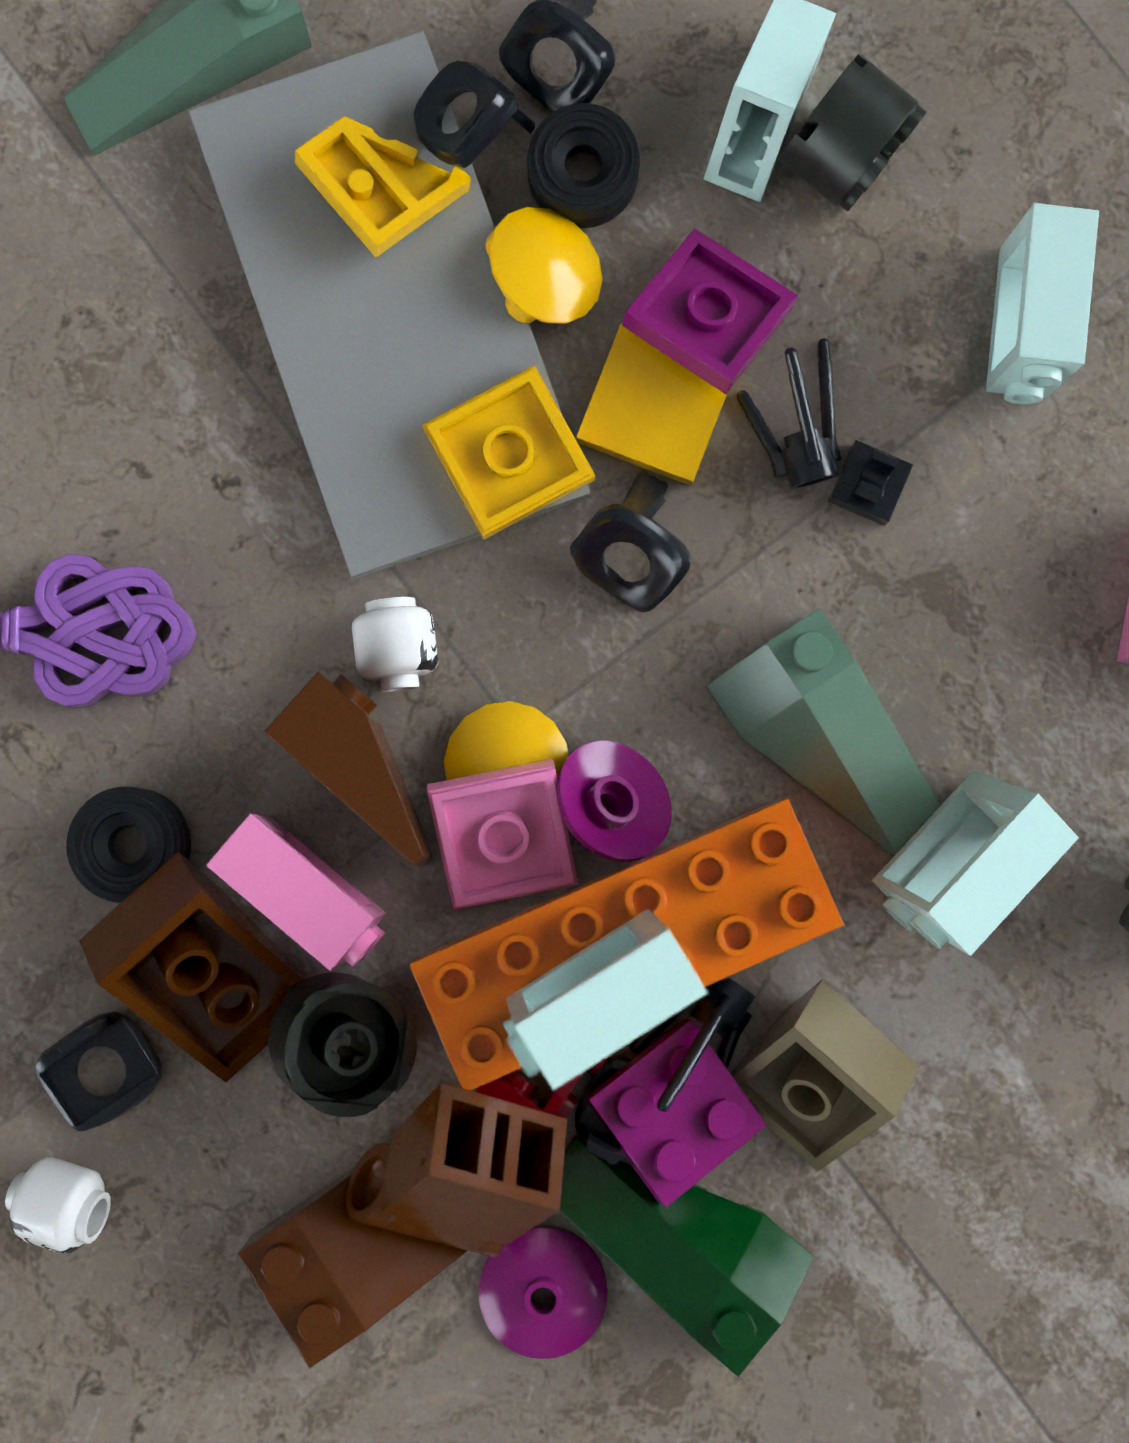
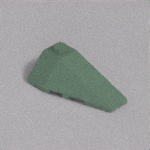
(181, 59)
(824, 726)

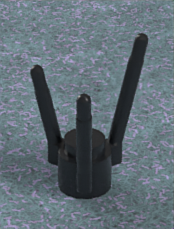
(809, 453)
(718, 1011)

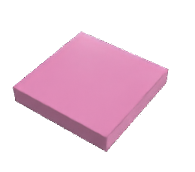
(502, 834)

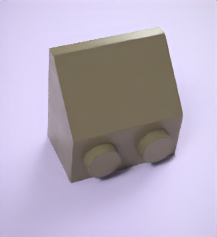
(824, 1076)

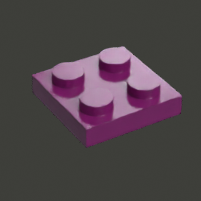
(709, 310)
(696, 1132)

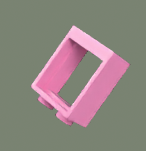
(299, 892)

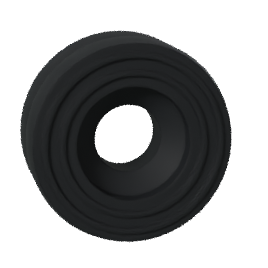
(589, 130)
(97, 823)

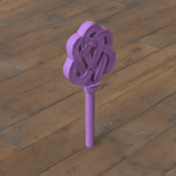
(139, 649)

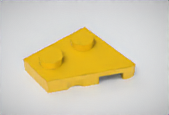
(377, 182)

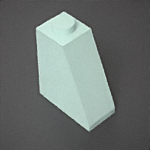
(768, 96)

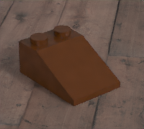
(347, 752)
(192, 966)
(335, 1274)

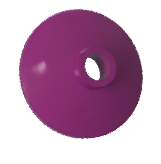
(630, 790)
(549, 1260)

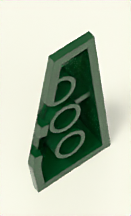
(702, 1259)

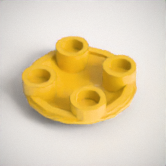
(544, 266)
(503, 738)

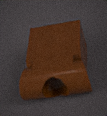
(463, 1172)

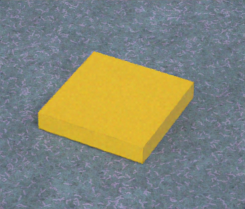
(650, 410)
(509, 452)

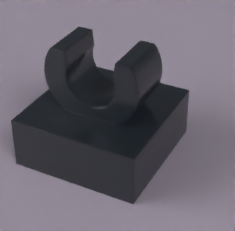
(870, 483)

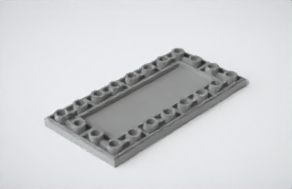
(359, 337)

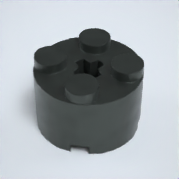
(852, 133)
(357, 1074)

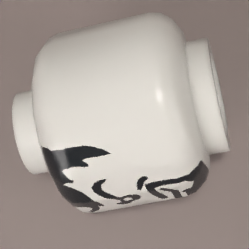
(394, 643)
(57, 1205)

